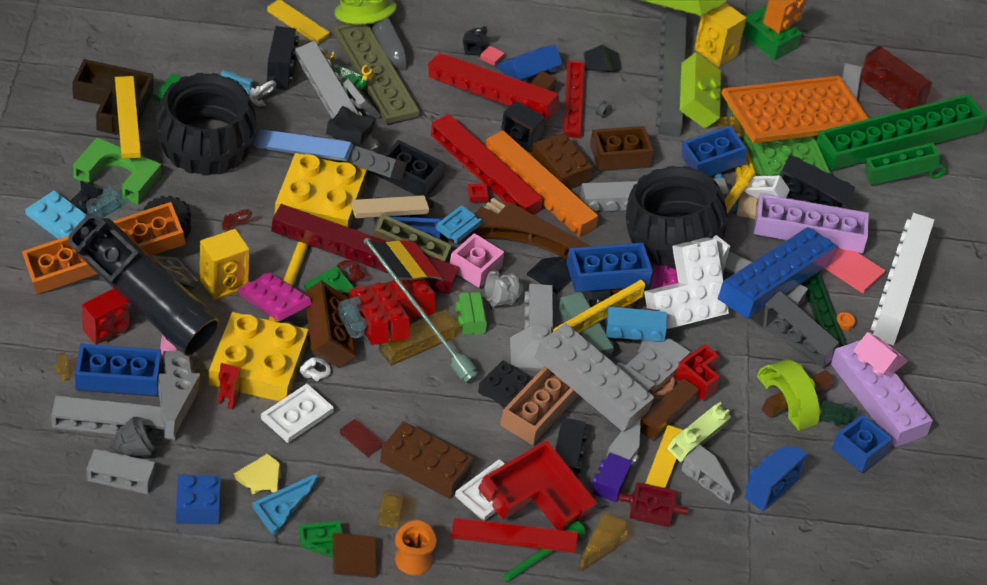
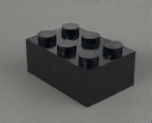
(282, 57)
(421, 172)

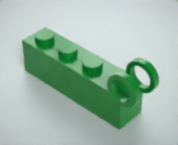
(904, 164)

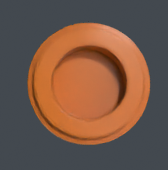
(845, 321)

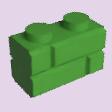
(471, 313)

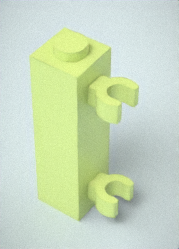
(699, 431)

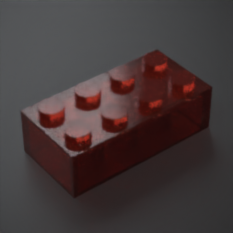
(894, 79)

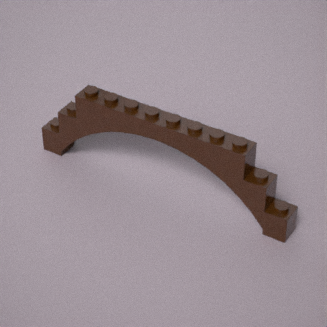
(521, 226)

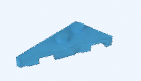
(279, 506)

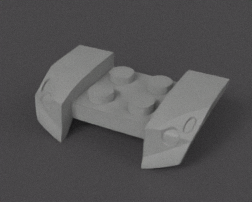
(655, 363)

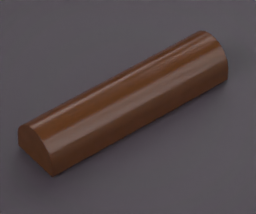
(778, 403)

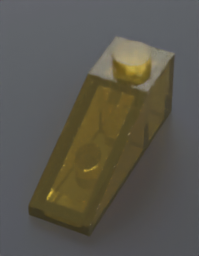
(604, 540)

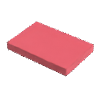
(855, 269)

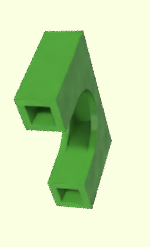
(102, 155)

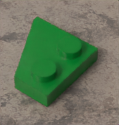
(318, 536)

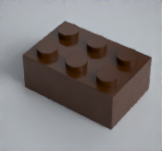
(621, 148)
(563, 160)

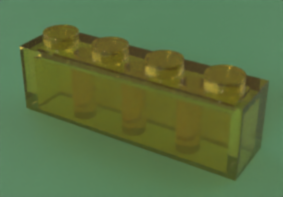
(421, 338)

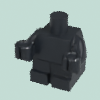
(473, 41)

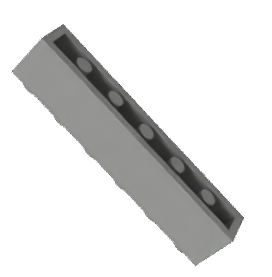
(104, 416)

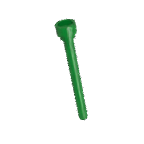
(575, 527)

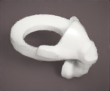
(259, 93)
(308, 370)

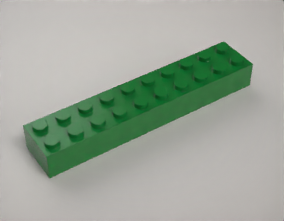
(900, 130)

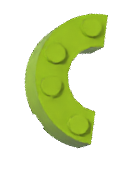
(797, 389)

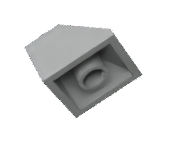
(525, 345)

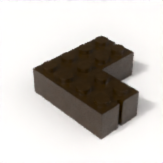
(97, 85)

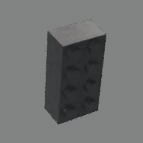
(815, 185)

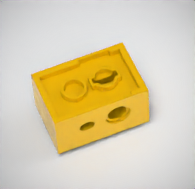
(720, 34)
(224, 264)

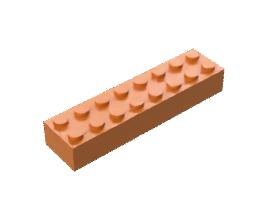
(58, 264)

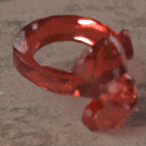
(232, 219)
(355, 272)

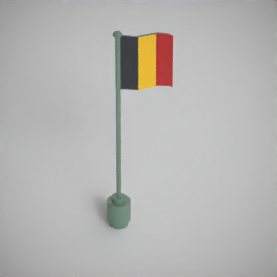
(408, 262)

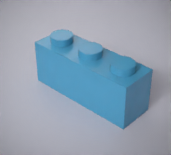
(636, 324)

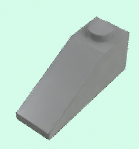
(627, 443)

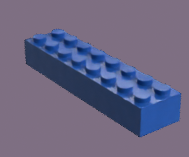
(777, 271)

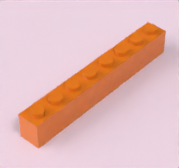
(555, 195)

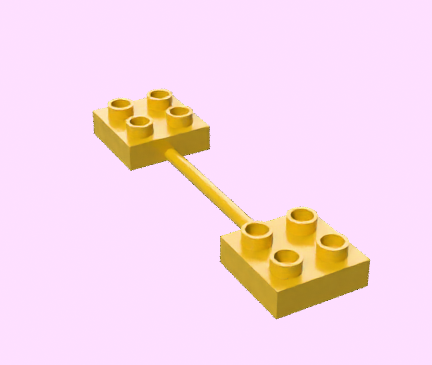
(270, 349)

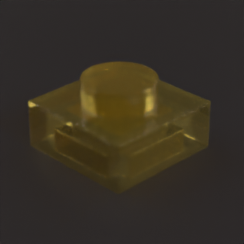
(61, 367)

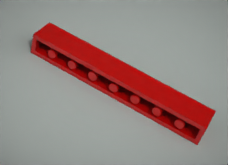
(492, 84)
(485, 164)

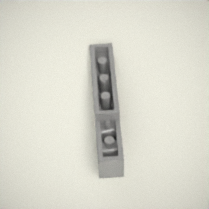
(176, 390)

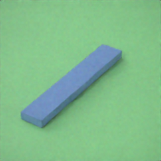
(303, 144)

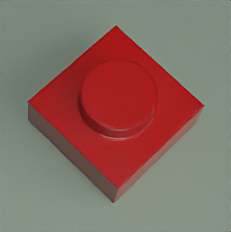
(477, 193)

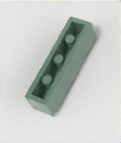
(596, 335)

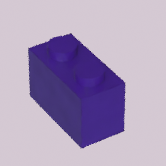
(611, 477)

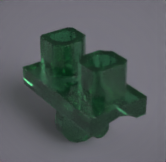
(837, 413)

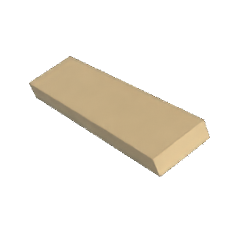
(390, 206)

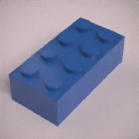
(608, 266)
(118, 369)

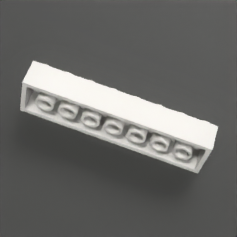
(902, 278)

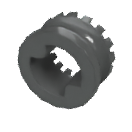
(603, 109)

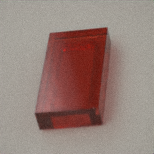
(361, 438)

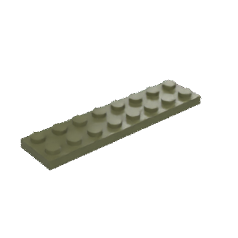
(385, 86)

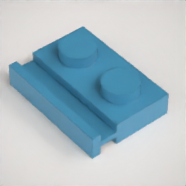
(458, 224)

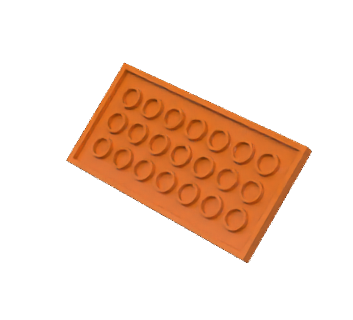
(793, 108)

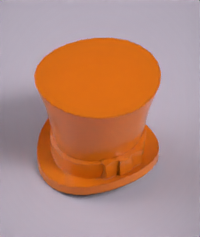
(414, 547)

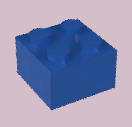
(862, 443)
(198, 499)

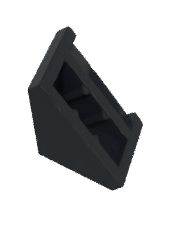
(601, 59)
(551, 272)

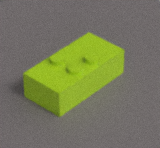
(700, 90)

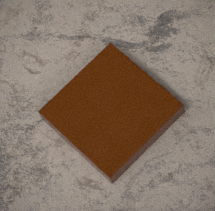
(354, 555)

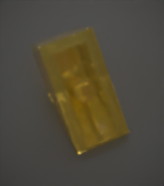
(733, 121)
(391, 509)

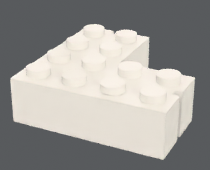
(697, 286)

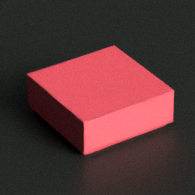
(492, 55)

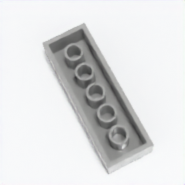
(594, 377)

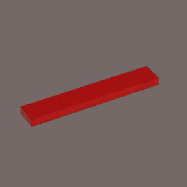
(573, 99)
(514, 535)

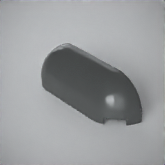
(390, 43)

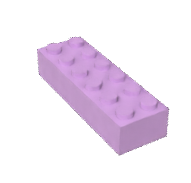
(786, 217)
(883, 397)

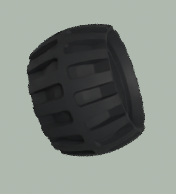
(206, 98)
(669, 194)

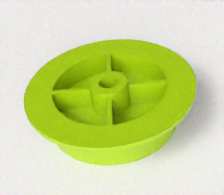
(364, 10)

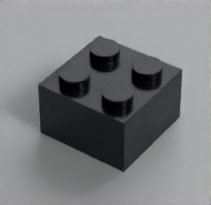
(523, 125)

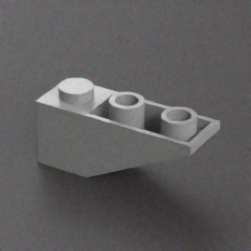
(707, 471)

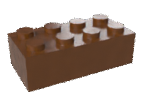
(326, 328)
(426, 459)

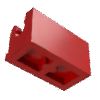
(229, 384)

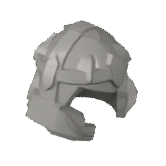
(502, 288)

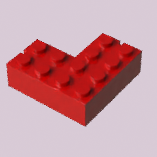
(388, 303)
(538, 478)

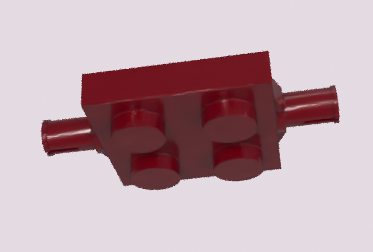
(652, 504)

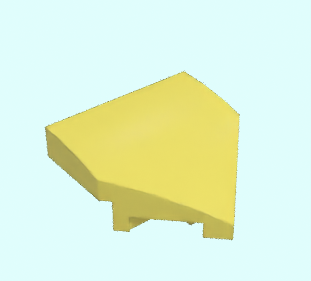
(260, 475)

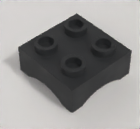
(350, 126)
(503, 383)

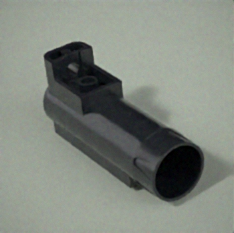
(144, 283)

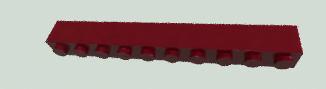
(347, 243)

